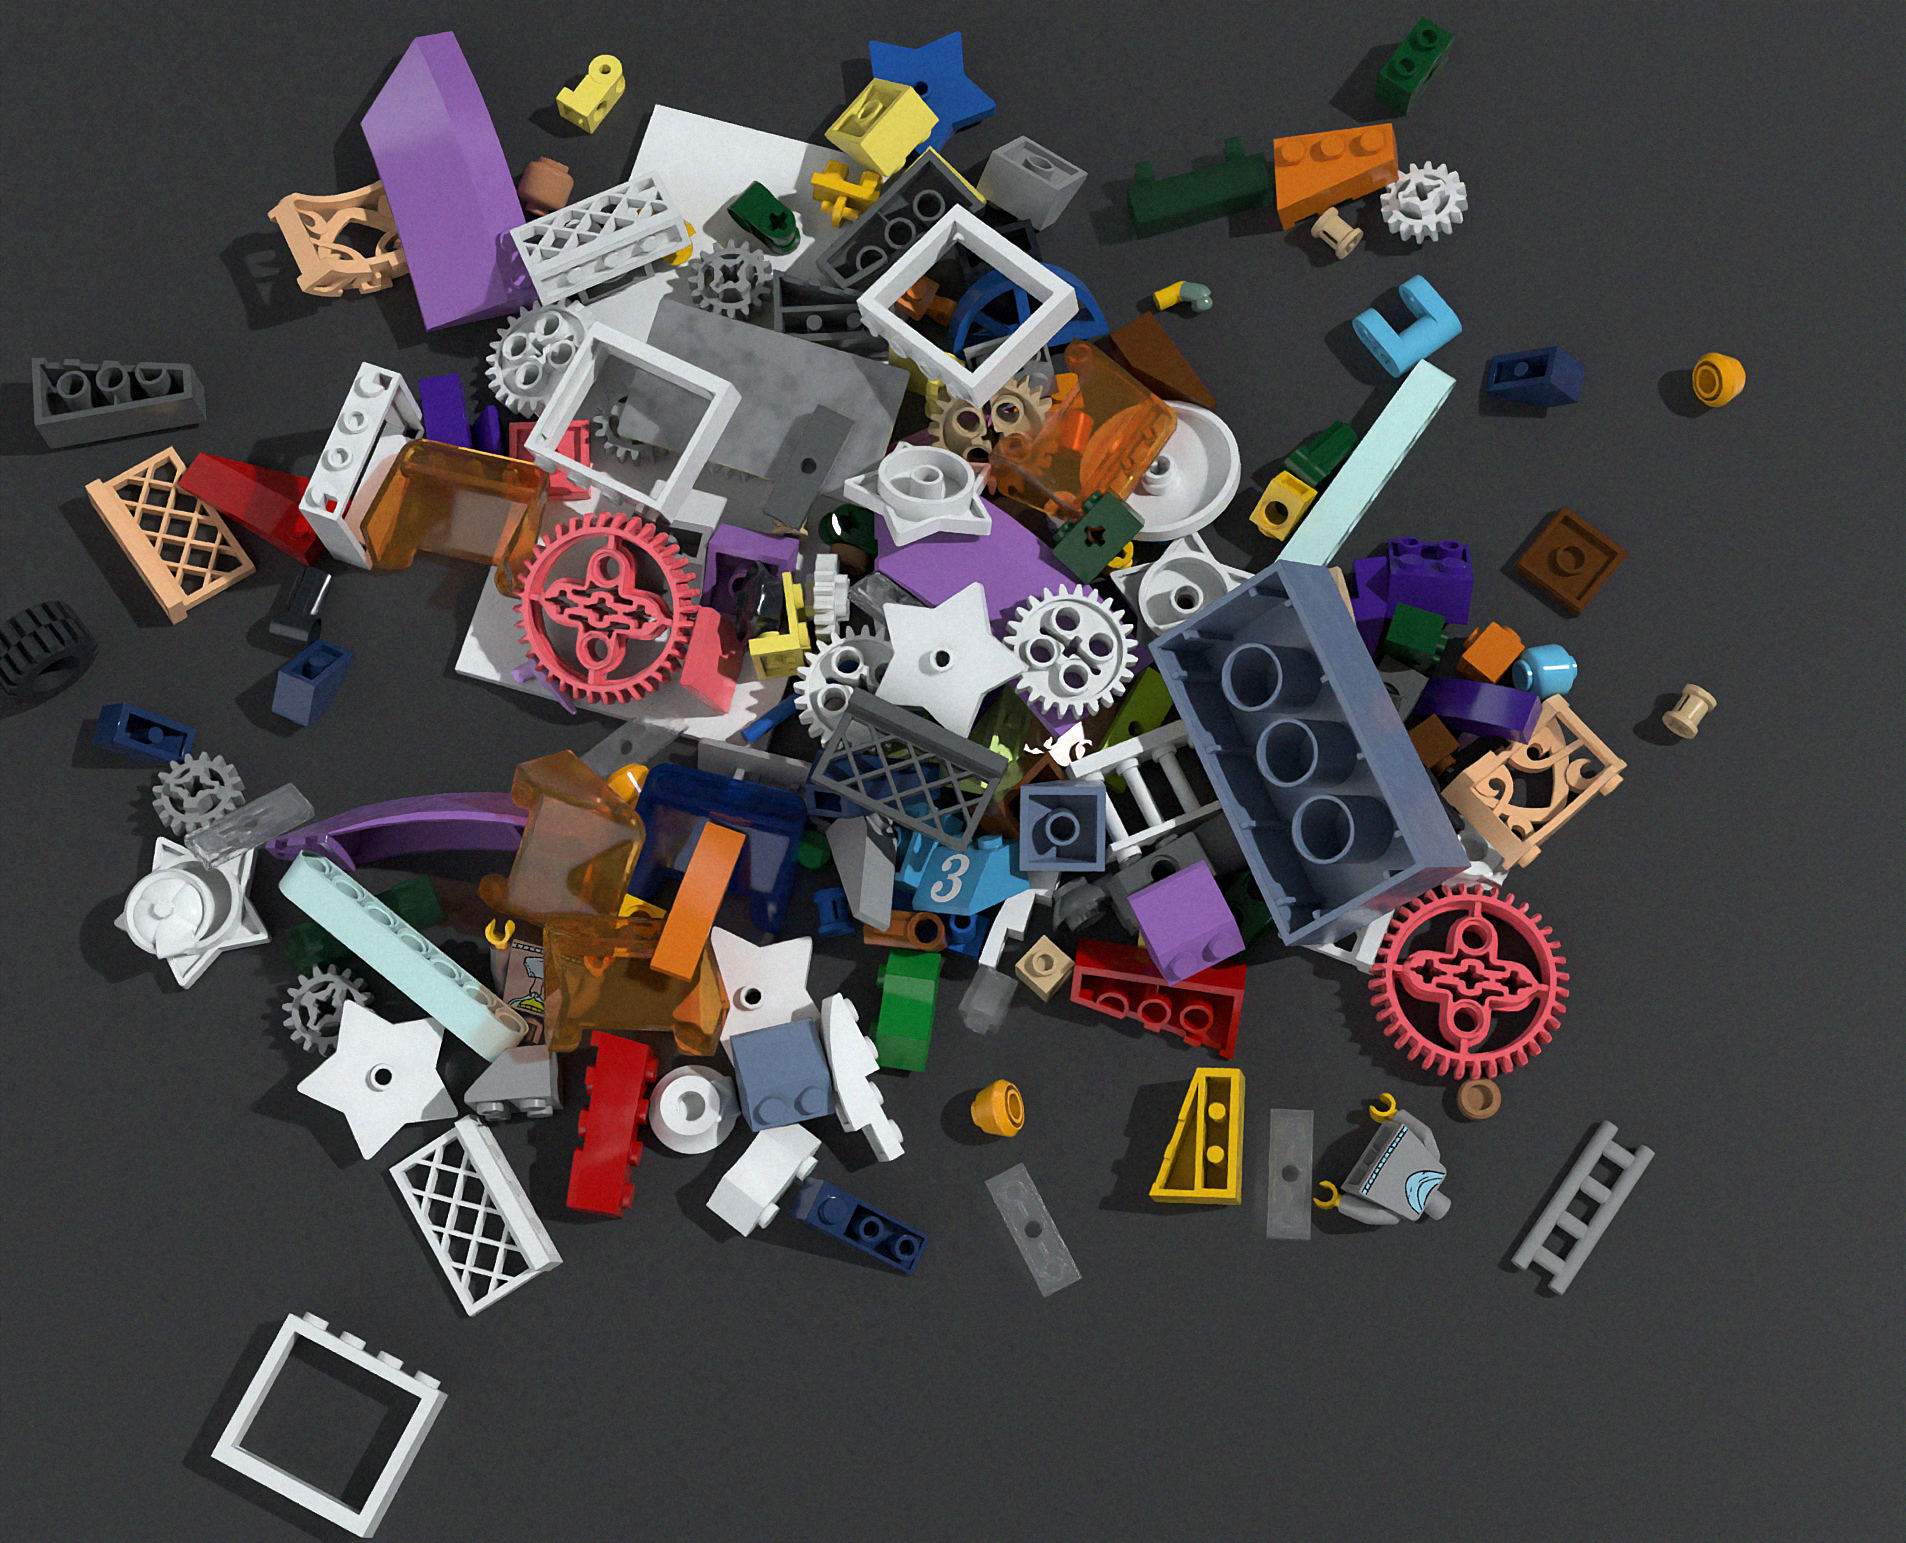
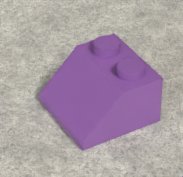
(731, 555)
(1185, 923)

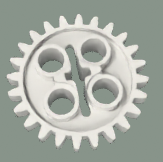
(537, 354)
(1092, 624)
(873, 657)

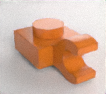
(922, 299)

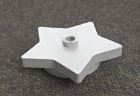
(924, 493)
(1180, 573)
(975, 664)
(233, 916)
(775, 972)
(349, 1082)

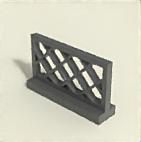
(928, 739)

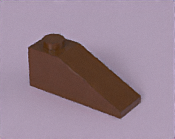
(1156, 362)

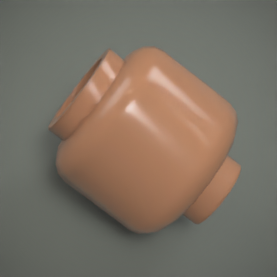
(545, 186)

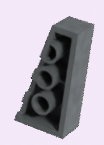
(896, 223)
(112, 400)

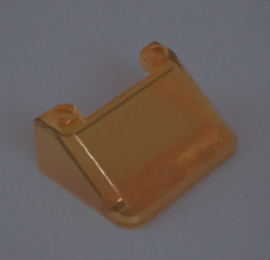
(1096, 439)
(458, 507)
(574, 846)
(603, 980)

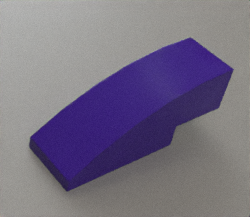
(446, 410)
(1370, 592)
(1481, 708)

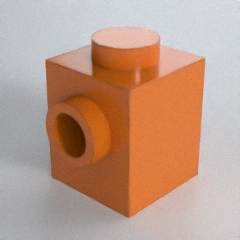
(1490, 654)

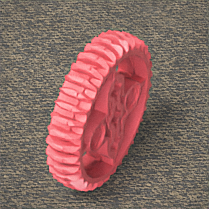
(597, 576)
(1487, 976)

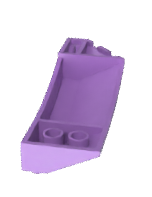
(448, 187)
(1011, 568)
(410, 827)

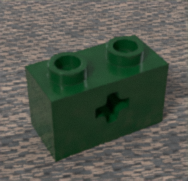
(1414, 66)
(1089, 557)
(1415, 638)

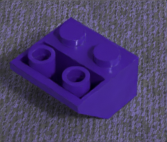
(1430, 577)

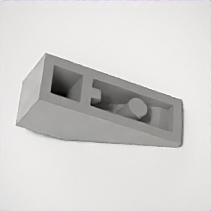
(866, 864)

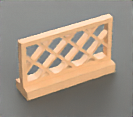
(147, 558)

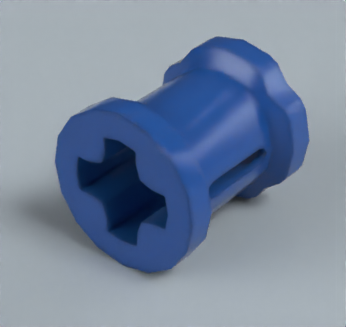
(833, 913)

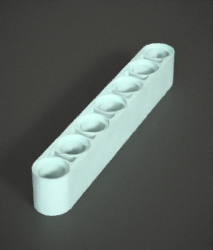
(1370, 466)
(402, 955)

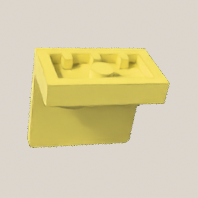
(780, 654)

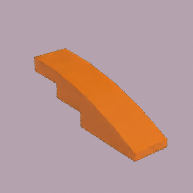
(697, 902)

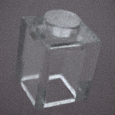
(987, 1000)

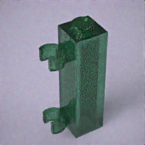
(1201, 194)
(411, 900)

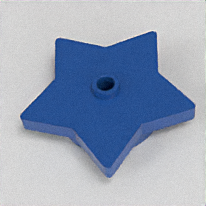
(939, 80)

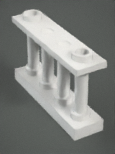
(1125, 761)

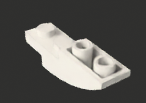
(849, 1061)

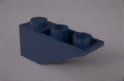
(826, 803)
(858, 1225)

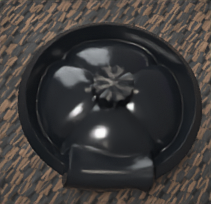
(758, 603)

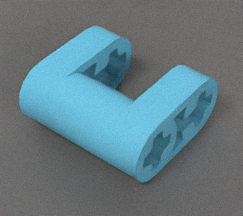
(1431, 331)

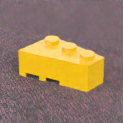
(1207, 1144)

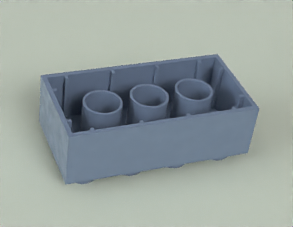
(1307, 754)

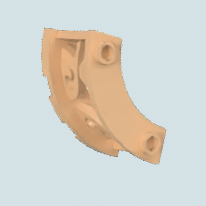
(319, 255)
(1477, 801)

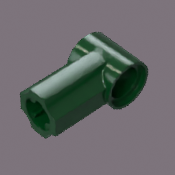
(1323, 456)

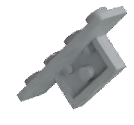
(754, 766)

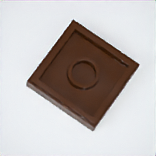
(1570, 561)

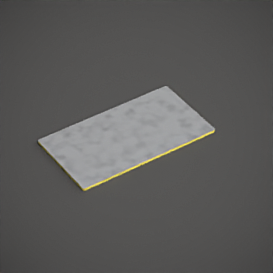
(779, 389)

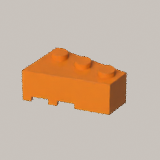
(1332, 167)

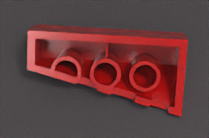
(1127, 983)
(611, 1126)

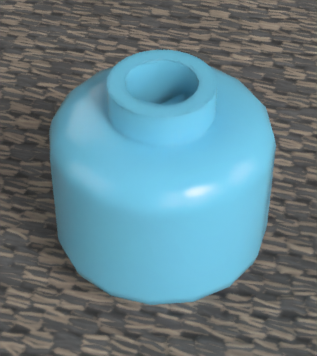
(1544, 671)

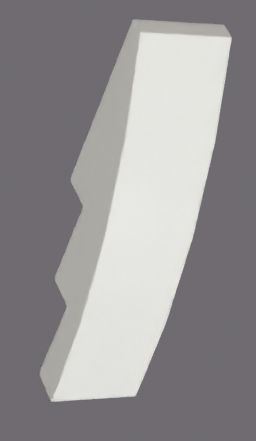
(1016, 914)

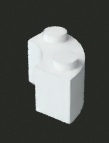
(763, 1176)

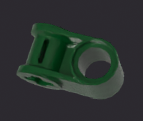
(766, 219)
(858, 528)

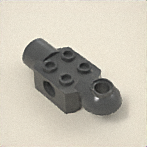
(1083, 904)

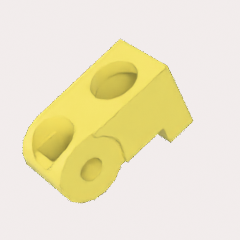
(594, 95)

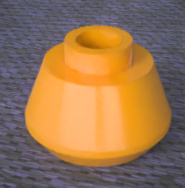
(1717, 379)
(628, 782)
(999, 1109)

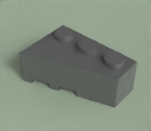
(824, 316)

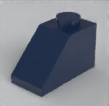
(1536, 377)
(311, 682)
(142, 734)

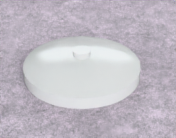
(1189, 478)

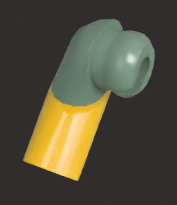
(1184, 291)

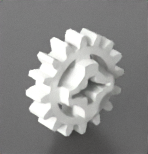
(1424, 202)
(827, 596)

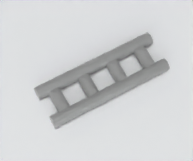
(1589, 1234)

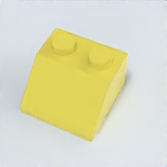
(883, 126)

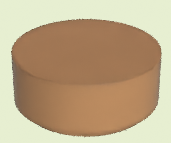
(852, 560)
(1478, 1098)

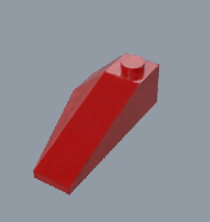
(258, 500)

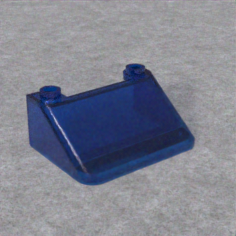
(674, 811)

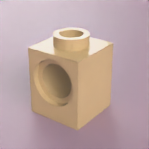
(1045, 968)

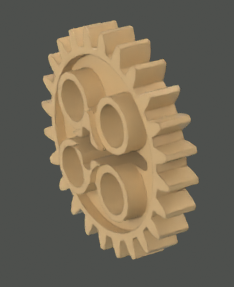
(961, 436)

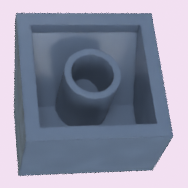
(1062, 826)
(782, 1075)

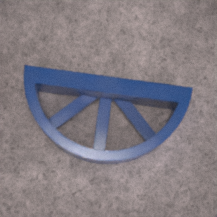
(1084, 324)

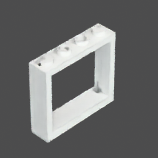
(962, 226)
(573, 388)
(373, 396)
(385, 1365)

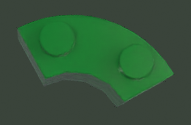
(906, 1008)

